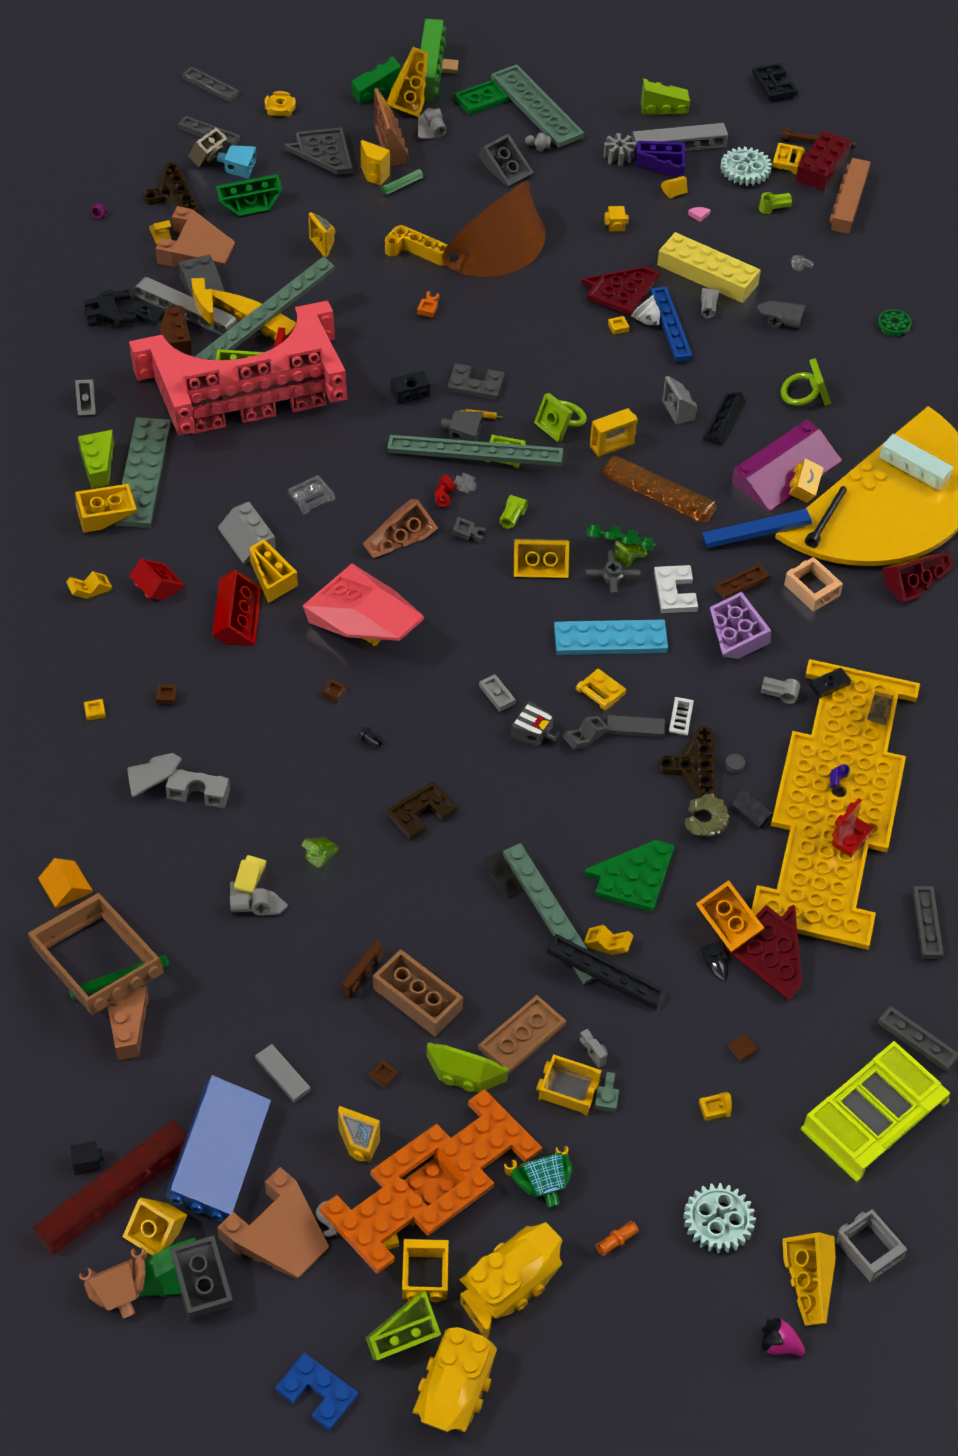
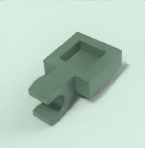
(607, 1096)

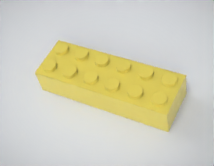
(708, 267)

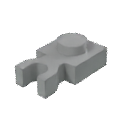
(595, 1050)

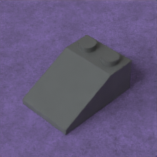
(505, 160)
(200, 268)
(201, 1277)

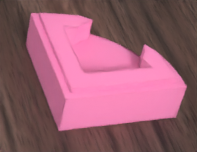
(699, 213)

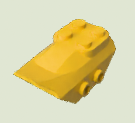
(515, 1270)
(455, 1380)

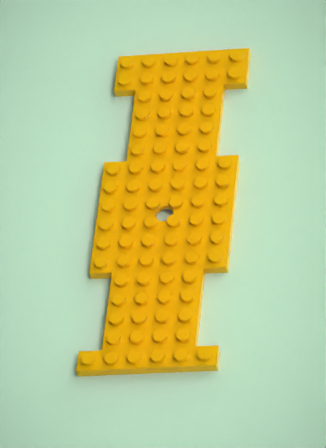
(814, 873)

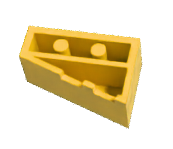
(272, 570)

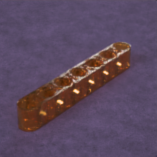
(659, 489)

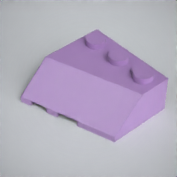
(739, 627)

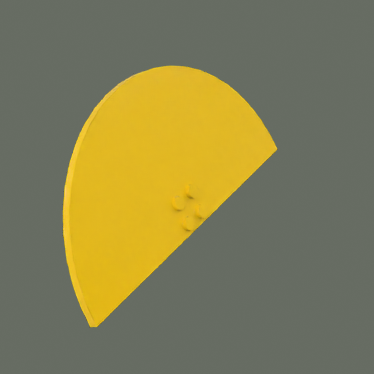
(885, 510)

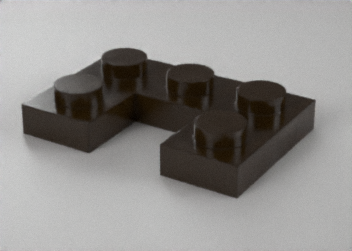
(405, 812)

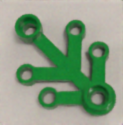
(614, 534)

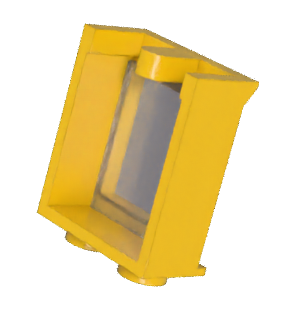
(569, 1084)

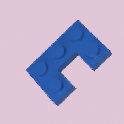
(336, 1393)

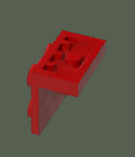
(850, 830)

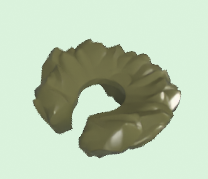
(719, 816)

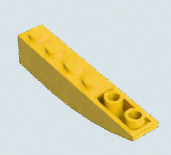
(242, 306)

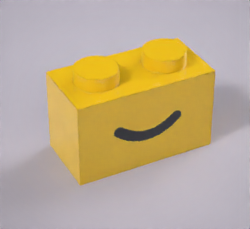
(806, 480)

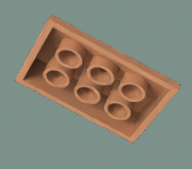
(388, 131)

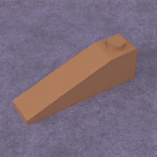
(401, 529)

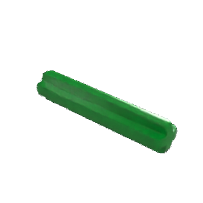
(402, 182)

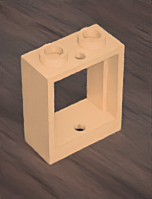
(820, 598)

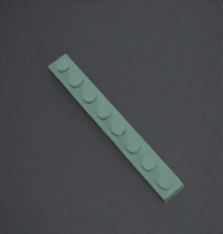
(543, 899)

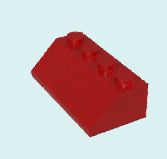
(237, 610)

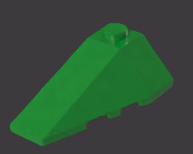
(161, 1274)

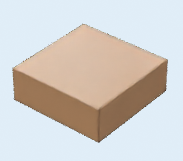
(450, 66)

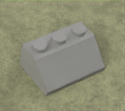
(243, 529)

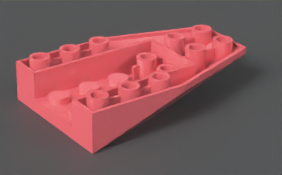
(361, 608)

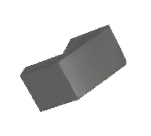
(588, 732)

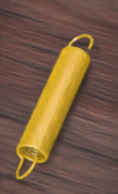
(487, 415)

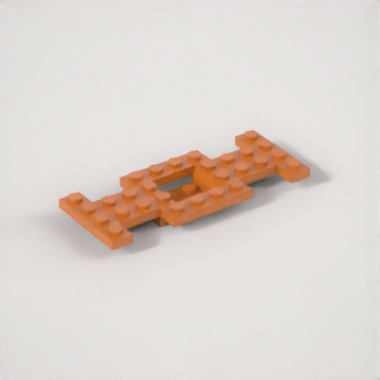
(436, 1189)

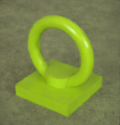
(816, 382)
(555, 416)

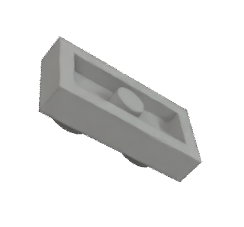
(497, 693)

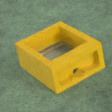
(613, 432)

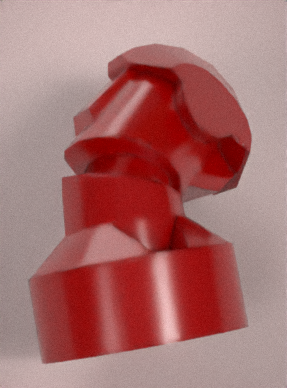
(445, 485)

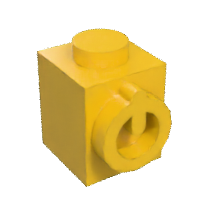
(616, 218)

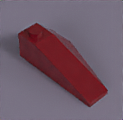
(912, 577)

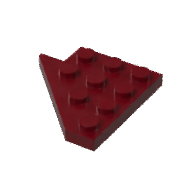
(621, 289)
(774, 952)

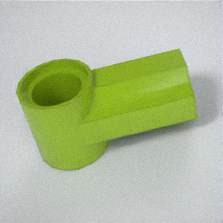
(770, 201)
(514, 508)

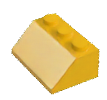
(541, 558)

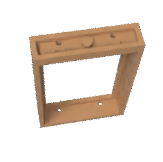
(75, 920)

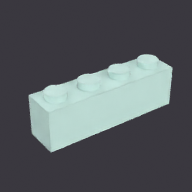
(916, 462)

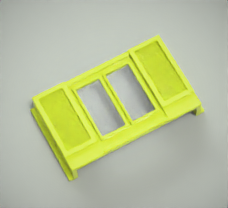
(874, 1109)

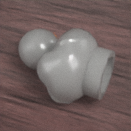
(541, 141)

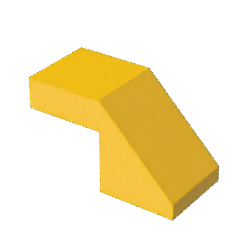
(93, 585)
(603, 940)

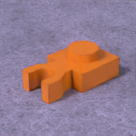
(429, 305)

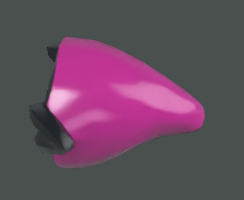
(781, 1338)

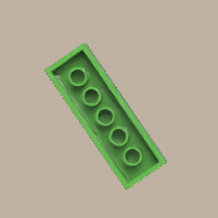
(433, 43)

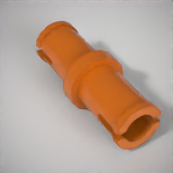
(617, 1238)

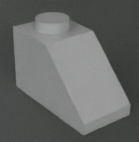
(85, 397)

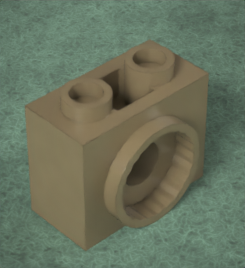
(208, 147)

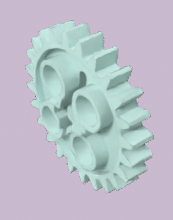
(746, 166)
(729, 1234)

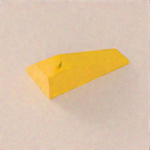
(410, 84)
(812, 1268)

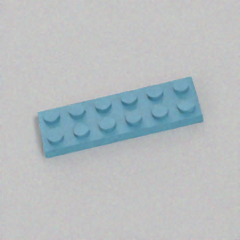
(610, 637)

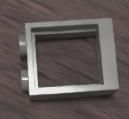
(884, 1263)

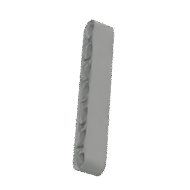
(165, 297)

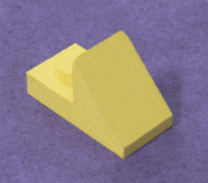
(249, 874)

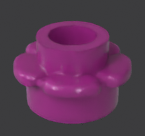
(95, 211)

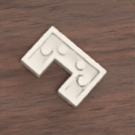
(666, 581)

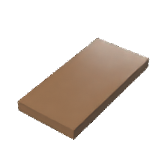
(522, 1034)

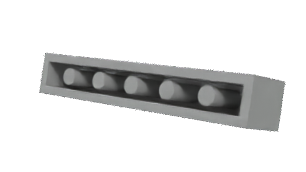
(695, 137)

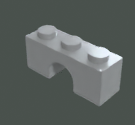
(184, 782)

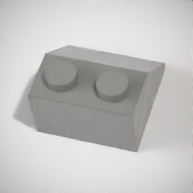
(678, 401)

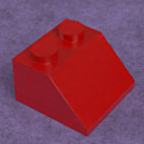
(155, 579)

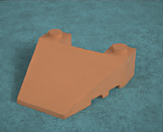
(195, 240)
(283, 1234)

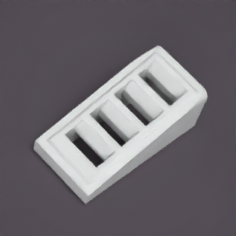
(681, 703)

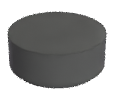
(735, 763)

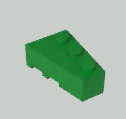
(382, 78)

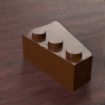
(175, 329)

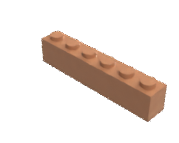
(850, 195)

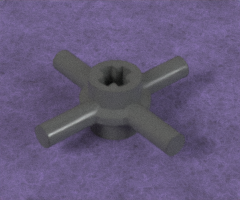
(612, 573)

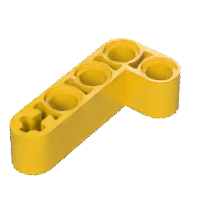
(414, 242)

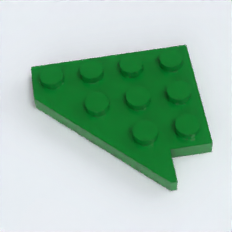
(634, 875)

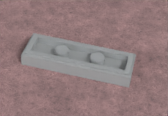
(282, 1073)

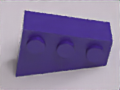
(662, 157)

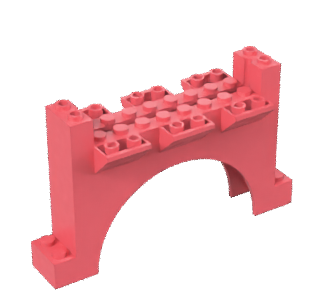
(204, 389)

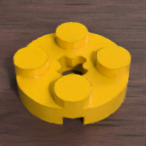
(275, 109)

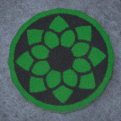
(894, 322)

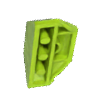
(465, 1068)

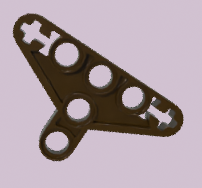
(168, 185)
(693, 756)

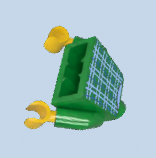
(543, 1175)

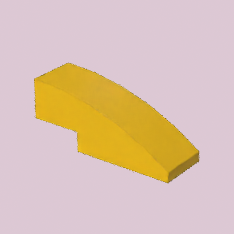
(203, 299)

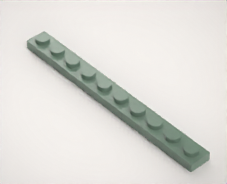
(269, 309)
(475, 450)

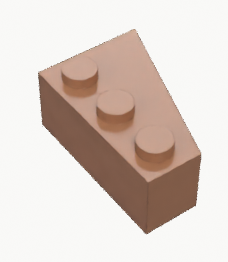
(127, 1022)

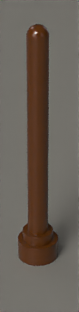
(788, 134)

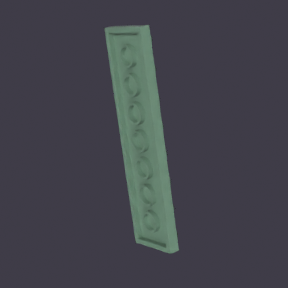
(537, 106)
(145, 468)

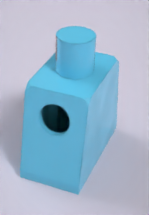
(239, 160)

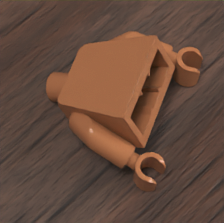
(117, 1284)

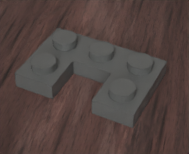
(462, 384)

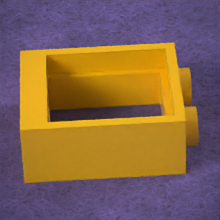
(425, 1249)

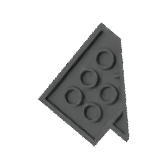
(323, 148)

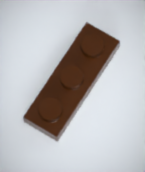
(742, 581)
(363, 969)

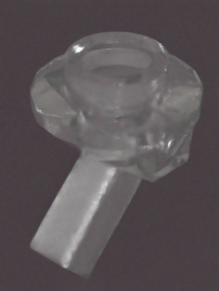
(798, 262)

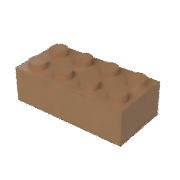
(418, 992)

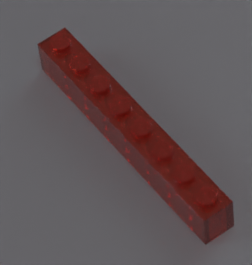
(110, 1188)

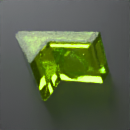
(626, 553)
(319, 850)

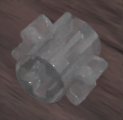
(465, 483)

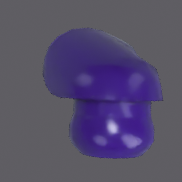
(837, 774)

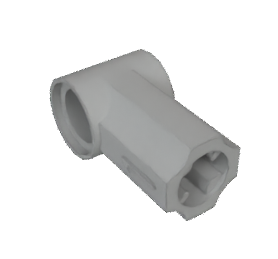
(709, 300)
(786, 690)

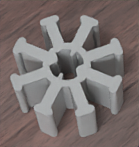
(619, 149)

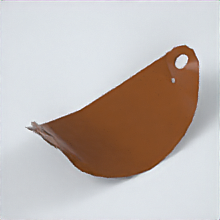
(500, 237)

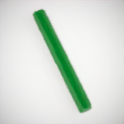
(98, 984)

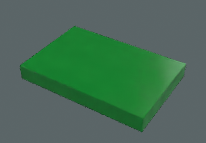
(481, 97)

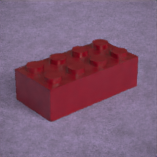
(823, 160)

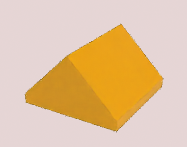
(64, 882)

